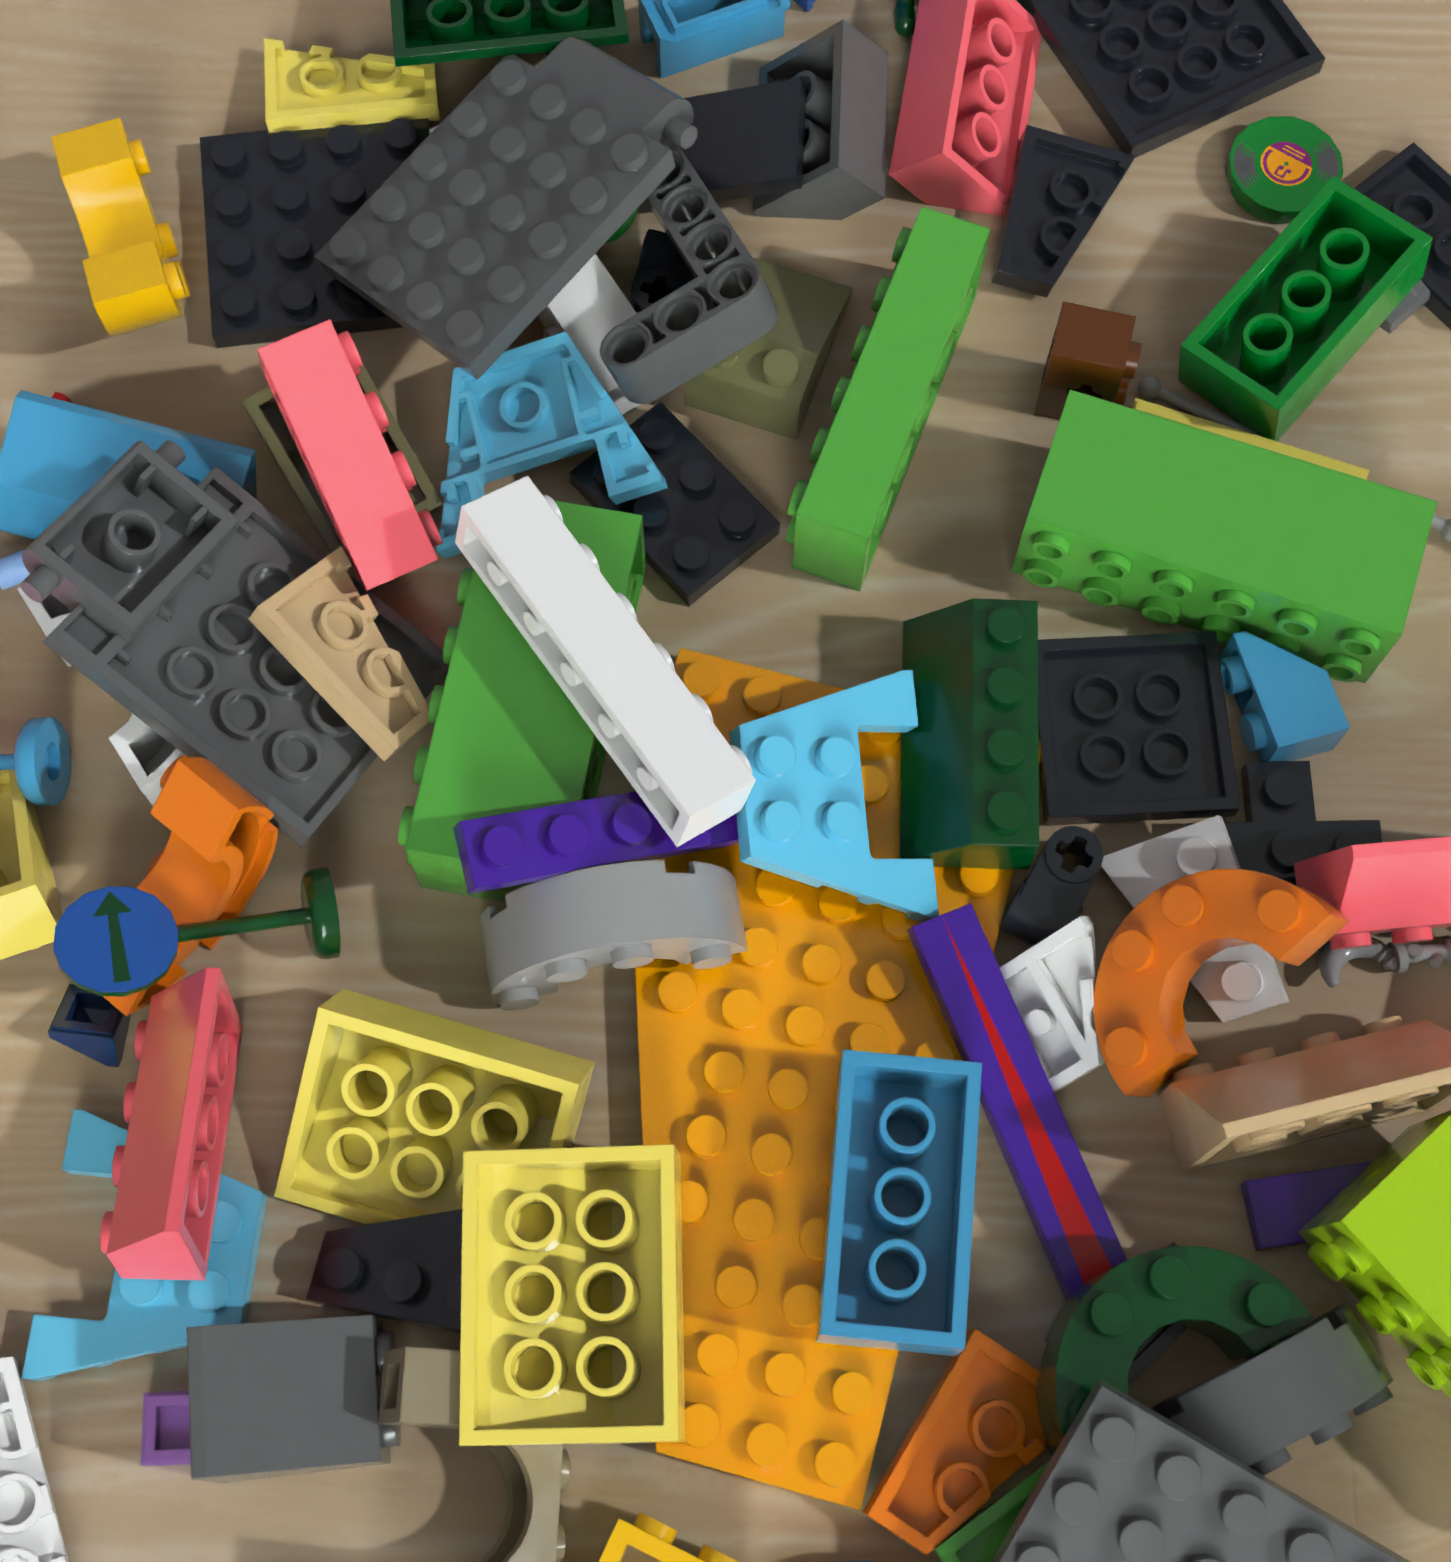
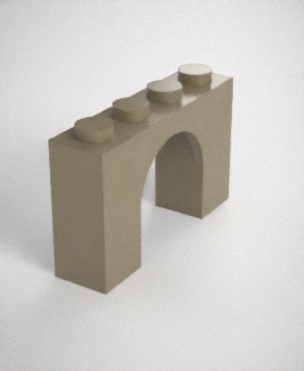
(424, 1391)

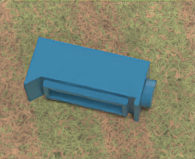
(706, 30)

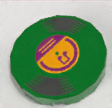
(1281, 166)

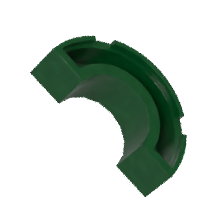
(1123, 1305)

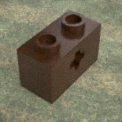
(1088, 355)

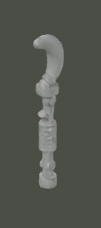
(1393, 957)

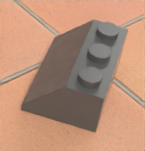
(842, 125)

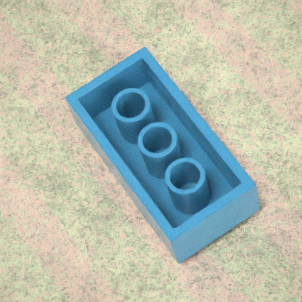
(900, 1203)

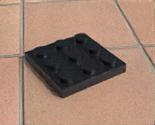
(1134, 729)

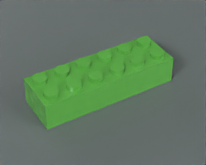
(886, 399)

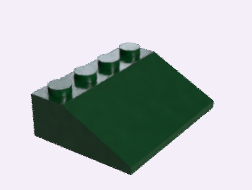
(494, 28)

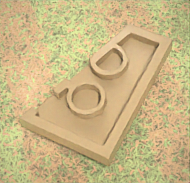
(339, 650)

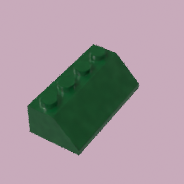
(976, 747)

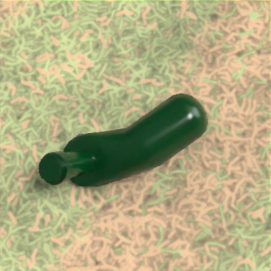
(904, 17)

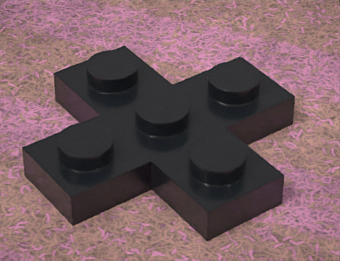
(1283, 821)

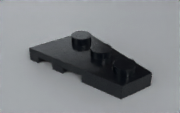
(1052, 205)
(395, 1270)

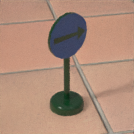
(128, 939)

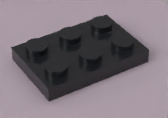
(699, 523)

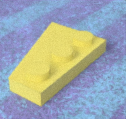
(331, 91)

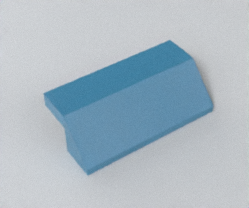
(62, 448)

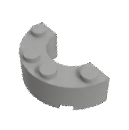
(606, 917)

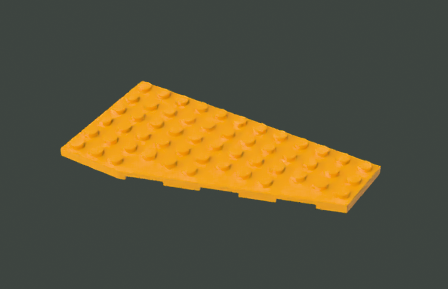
(746, 1091)

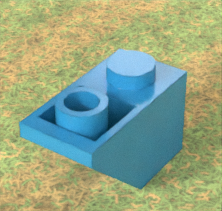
(1282, 699)

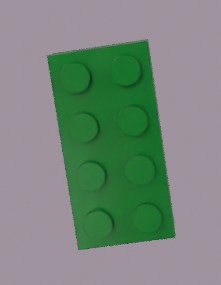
(1303, 309)

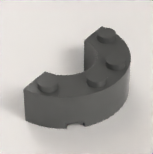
(1286, 1392)

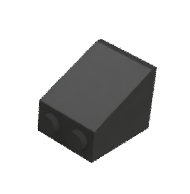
(287, 1397)

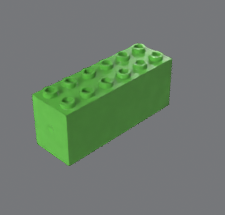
(1224, 537)
(502, 721)

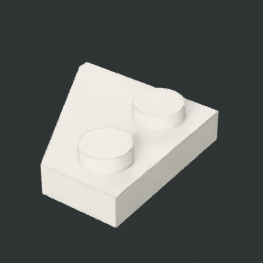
(1056, 1001)

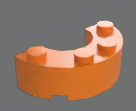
(211, 860)
(1167, 941)

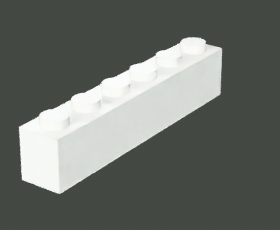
(604, 660)

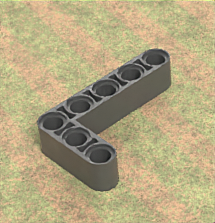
(706, 317)

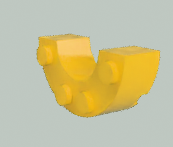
(126, 247)

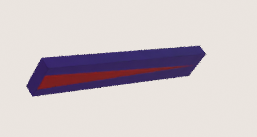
(1017, 1098)

